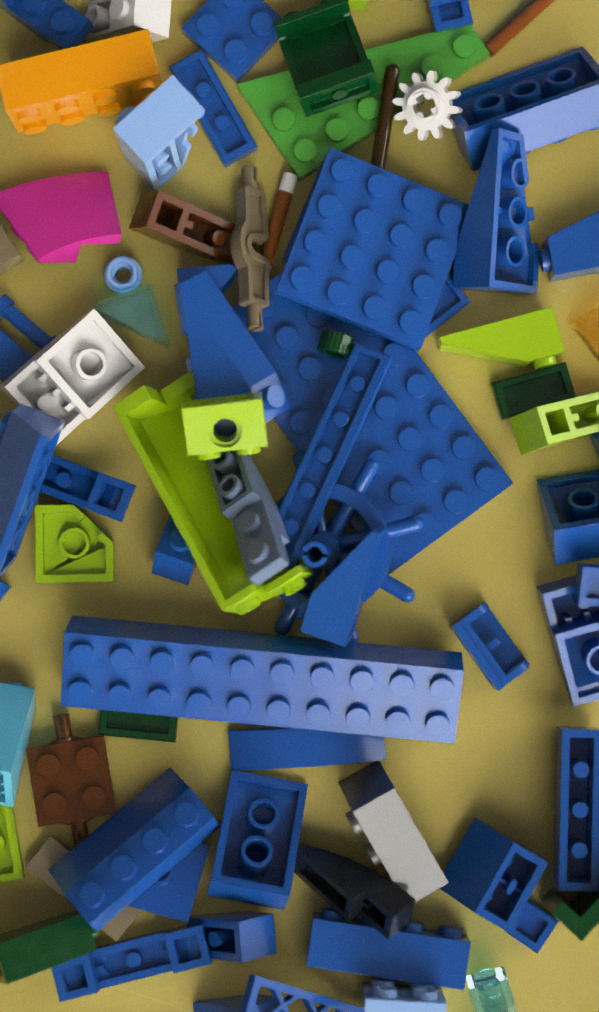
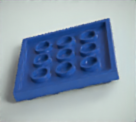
(373, 249)

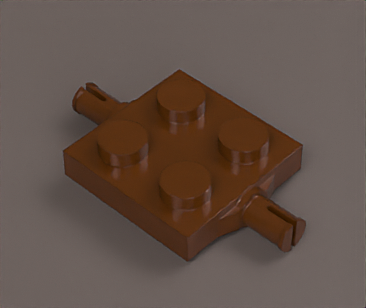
(71, 780)

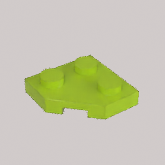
(71, 547)

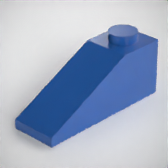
(337, 601)

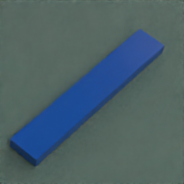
(331, 446)

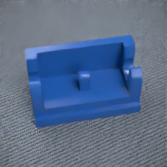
(489, 646)

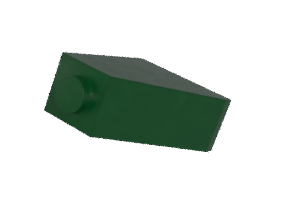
(44, 945)

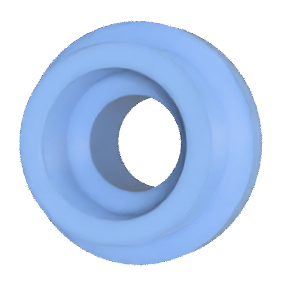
(122, 263)

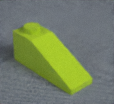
(512, 341)
(556, 423)

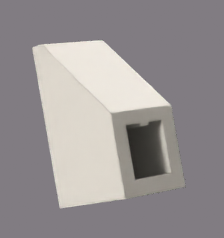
(122, 17)

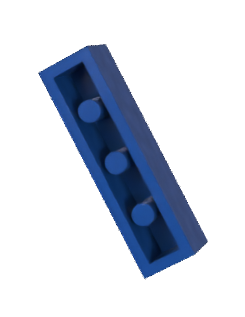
(576, 809)
(408, 956)

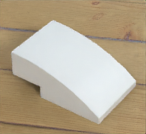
(75, 372)

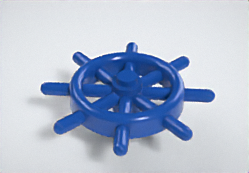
(329, 546)

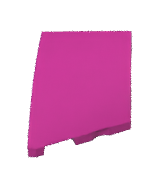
(62, 214)

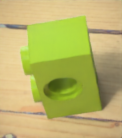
(243, 409)

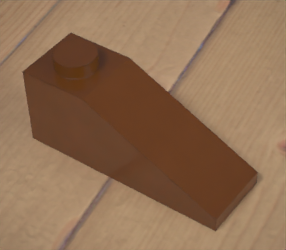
(183, 226)

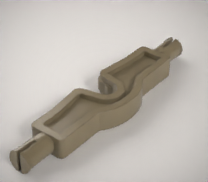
(252, 267)

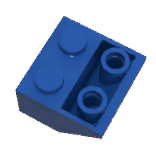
(493, 874)

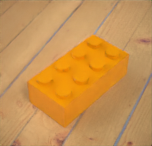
(79, 82)

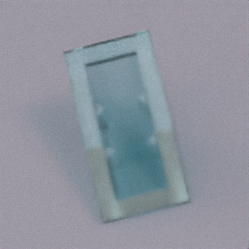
(137, 312)

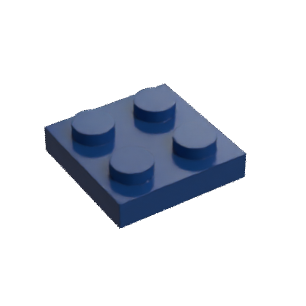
(233, 33)

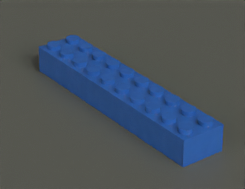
(261, 679)

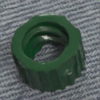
(335, 344)

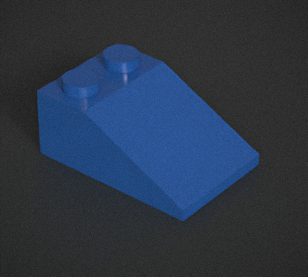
(258, 840)

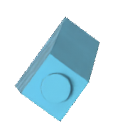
(16, 720)

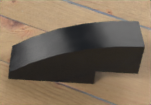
(355, 889)

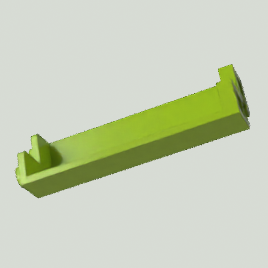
(186, 487)

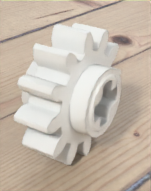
(440, 113)

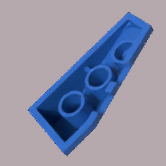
(495, 235)
(223, 351)

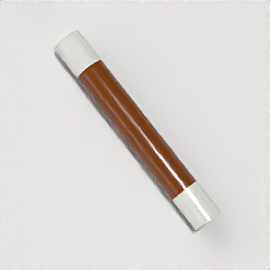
(279, 215)

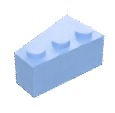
(157, 132)

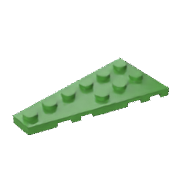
(307, 139)

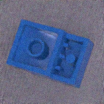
(573, 638)

